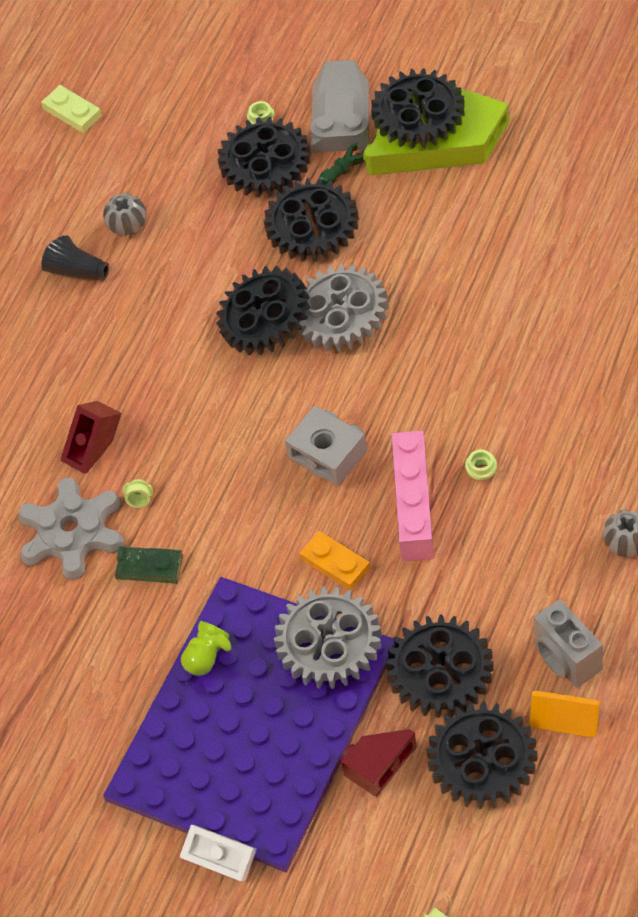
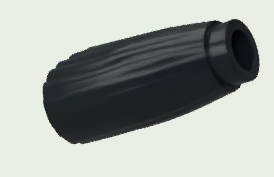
(68, 260)

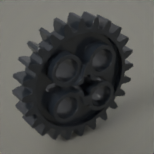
(401, 118)
(264, 156)
(330, 211)
(263, 310)
(417, 683)
(497, 778)

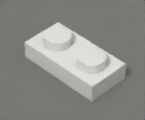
(218, 853)

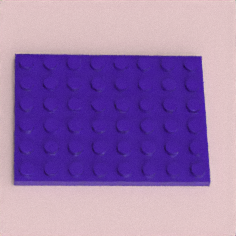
(246, 741)

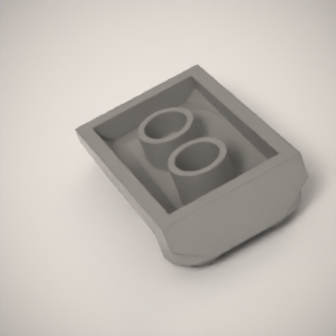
(340, 107)

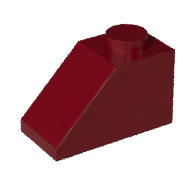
(89, 435)
(377, 758)

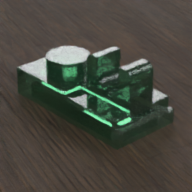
(148, 564)

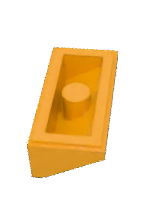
(564, 713)

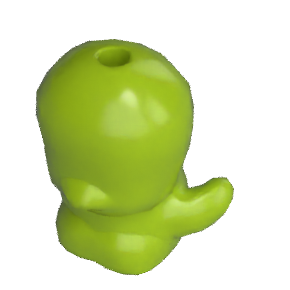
(202, 650)

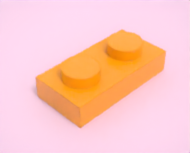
(335, 560)

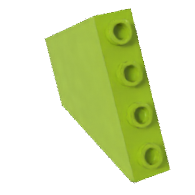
(470, 145)

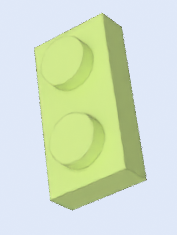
(71, 109)

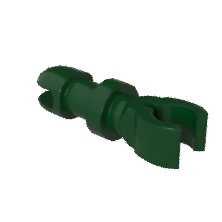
(342, 165)

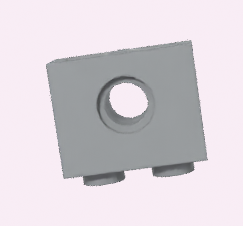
(324, 429)
(567, 644)

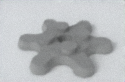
(72, 545)

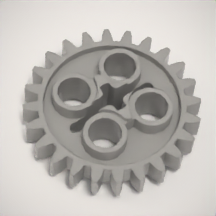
(343, 307)
(354, 645)

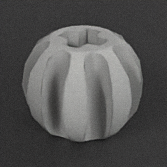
(124, 214)
(622, 533)

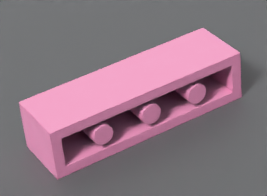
(412, 496)

